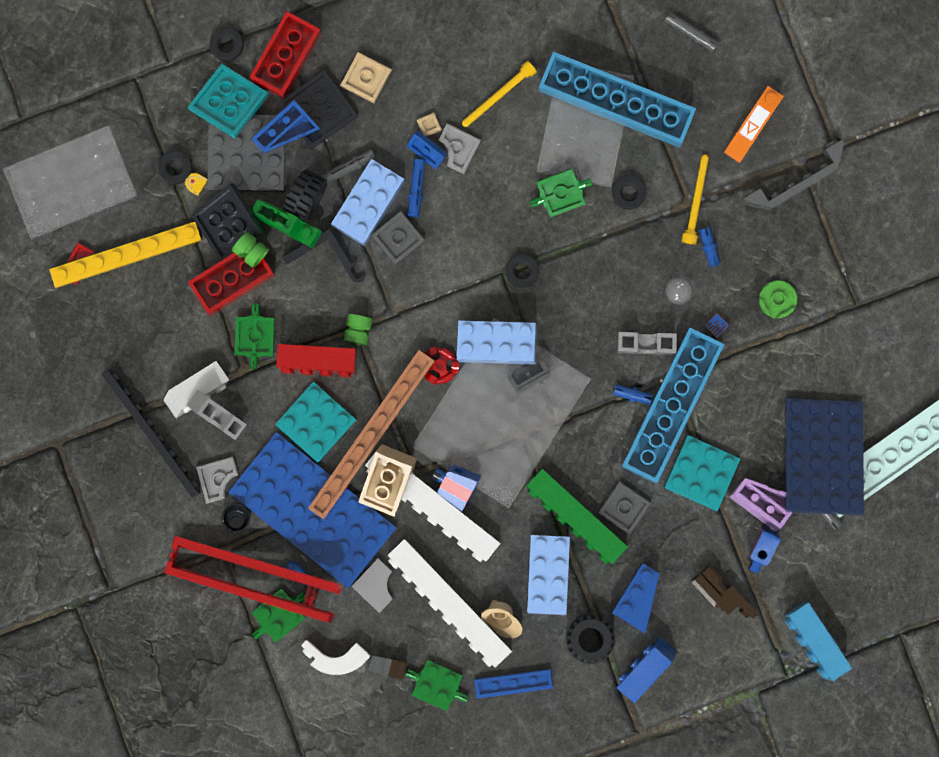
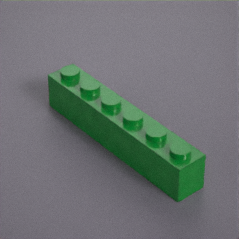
(576, 516)

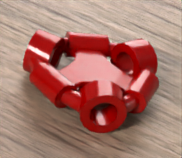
(440, 365)

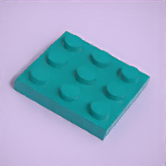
(228, 101)
(315, 422)
(702, 473)

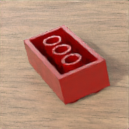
(285, 55)
(228, 282)
(316, 359)

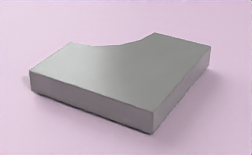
(460, 147)
(215, 478)
(373, 585)

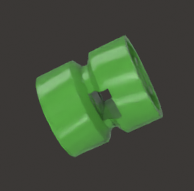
(250, 250)
(358, 329)

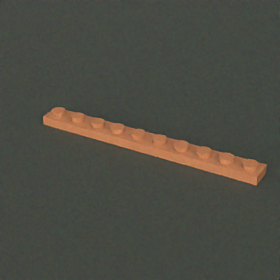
(371, 434)

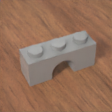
(646, 343)
(216, 414)

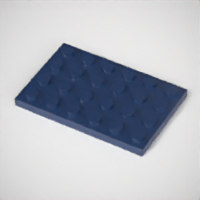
(824, 457)

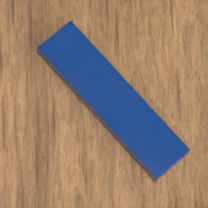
(513, 683)

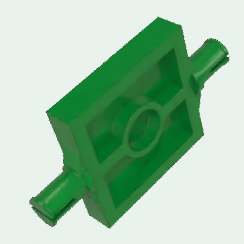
(561, 192)
(254, 336)
(275, 620)
(437, 685)

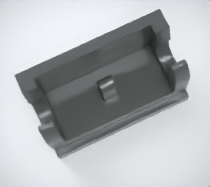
(529, 376)

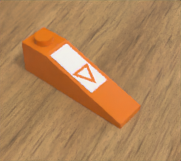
(753, 124)

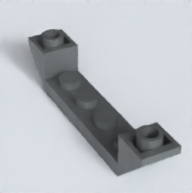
(759, 200)

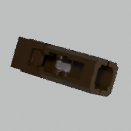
(729, 598)

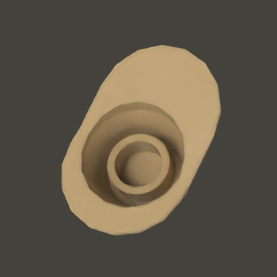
(501, 619)

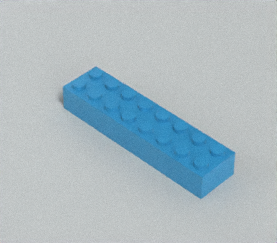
(616, 99)
(672, 405)

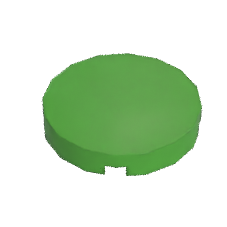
(778, 299)

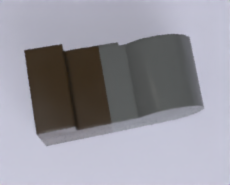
(388, 666)

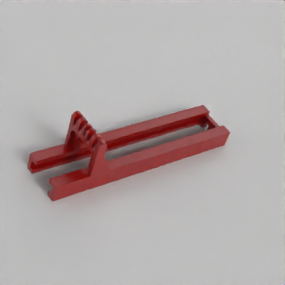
(306, 608)

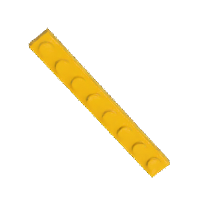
(125, 255)

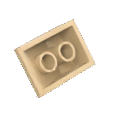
(387, 479)

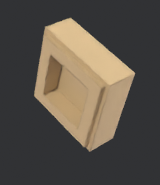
(429, 125)

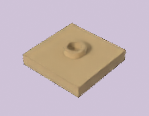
(366, 77)

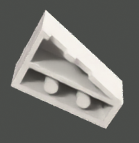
(207, 381)

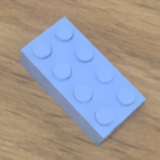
(368, 202)
(496, 342)
(548, 574)

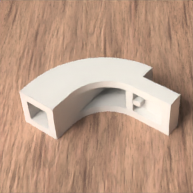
(336, 665)

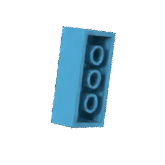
(818, 642)

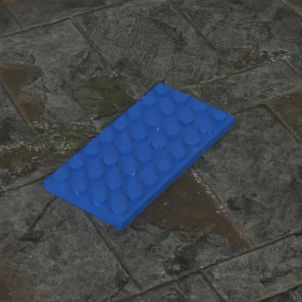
(281, 489)

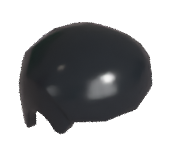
(235, 518)

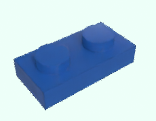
(426, 149)

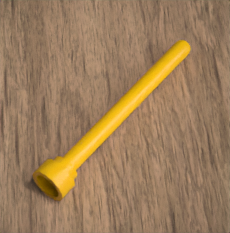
(526, 71)
(690, 235)

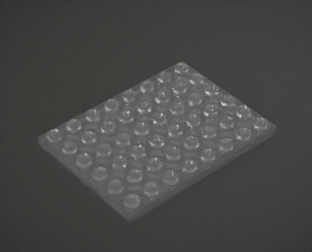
(495, 430)

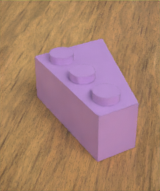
(762, 502)

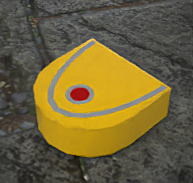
(195, 183)

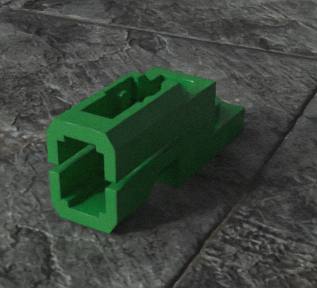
(286, 223)

